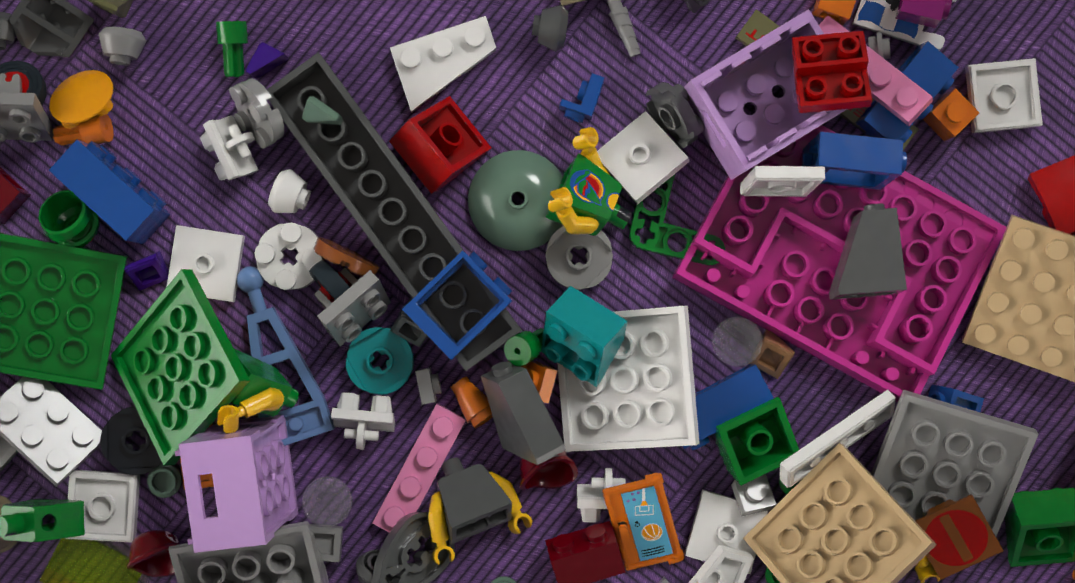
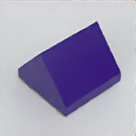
(147, 271)

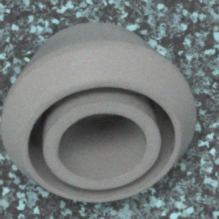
(121, 44)

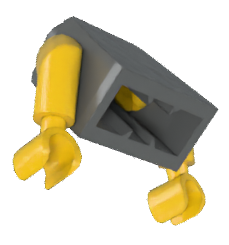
(469, 504)

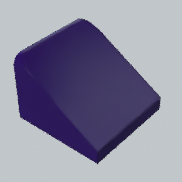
(264, 60)

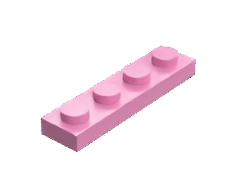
(887, 83)
(420, 467)

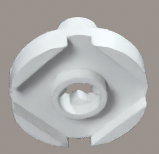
(270, 255)

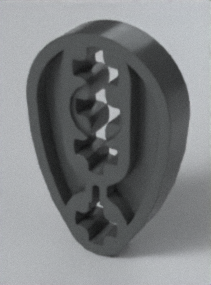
(404, 538)

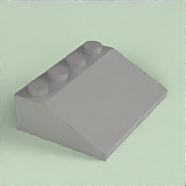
(285, 559)

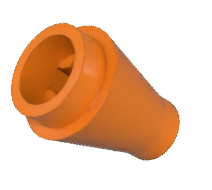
(472, 402)

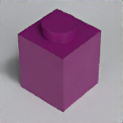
(923, 11)

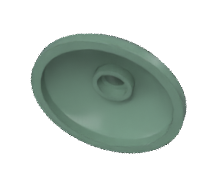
(491, 205)

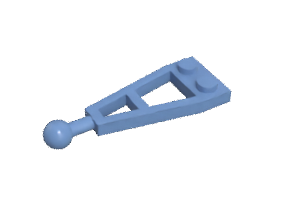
(302, 420)

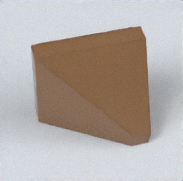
(774, 355)

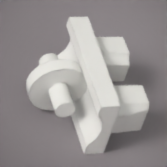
(230, 147)
(349, 416)
(590, 496)

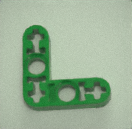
(662, 231)

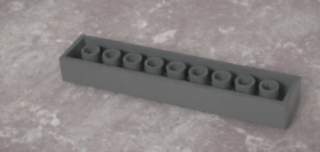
(389, 206)

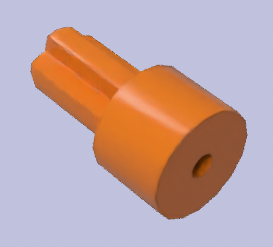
(97, 129)

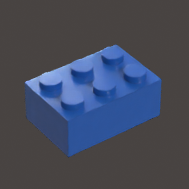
(111, 191)

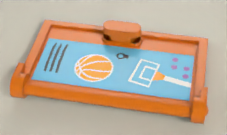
(648, 528)

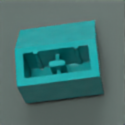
(582, 335)

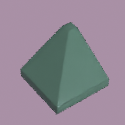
(318, 112)

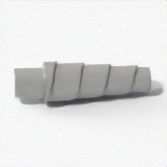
(624, 26)

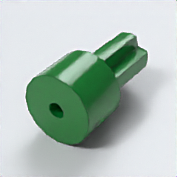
(232, 37)
(524, 347)

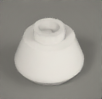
(288, 193)

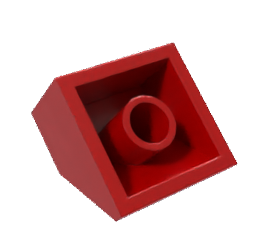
(439, 144)

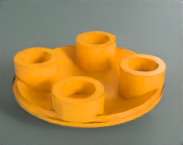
(82, 98)

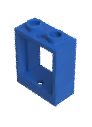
(856, 159)
(432, 328)

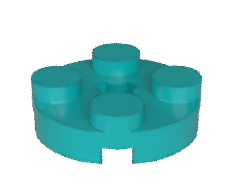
(374, 379)

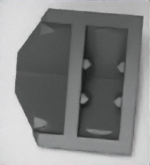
(49, 26)

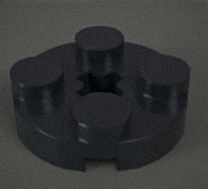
(121, 453)

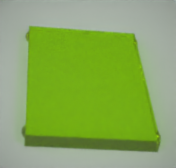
(87, 563)

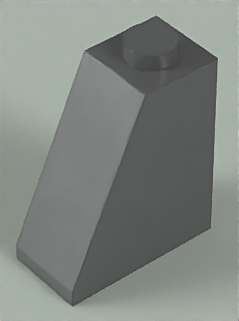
(871, 256)
(520, 414)

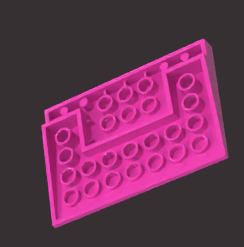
(787, 253)

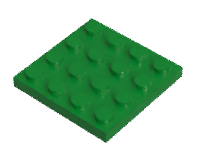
(57, 310)
(179, 366)

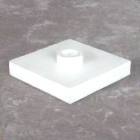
(1004, 95)
(642, 157)
(782, 181)
(211, 256)
(109, 504)
(719, 523)

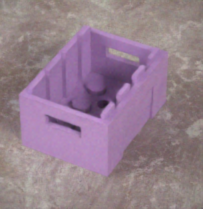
(748, 77)
(249, 481)

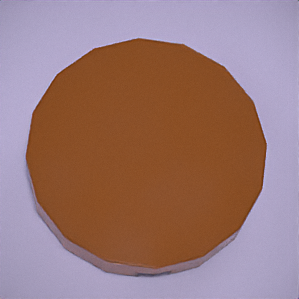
(339, 254)

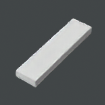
(845, 432)

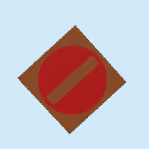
(960, 536)

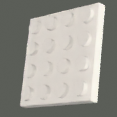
(644, 393)

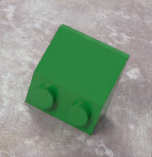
(756, 441)
(1041, 527)

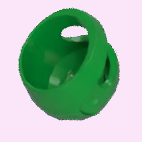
(68, 220)

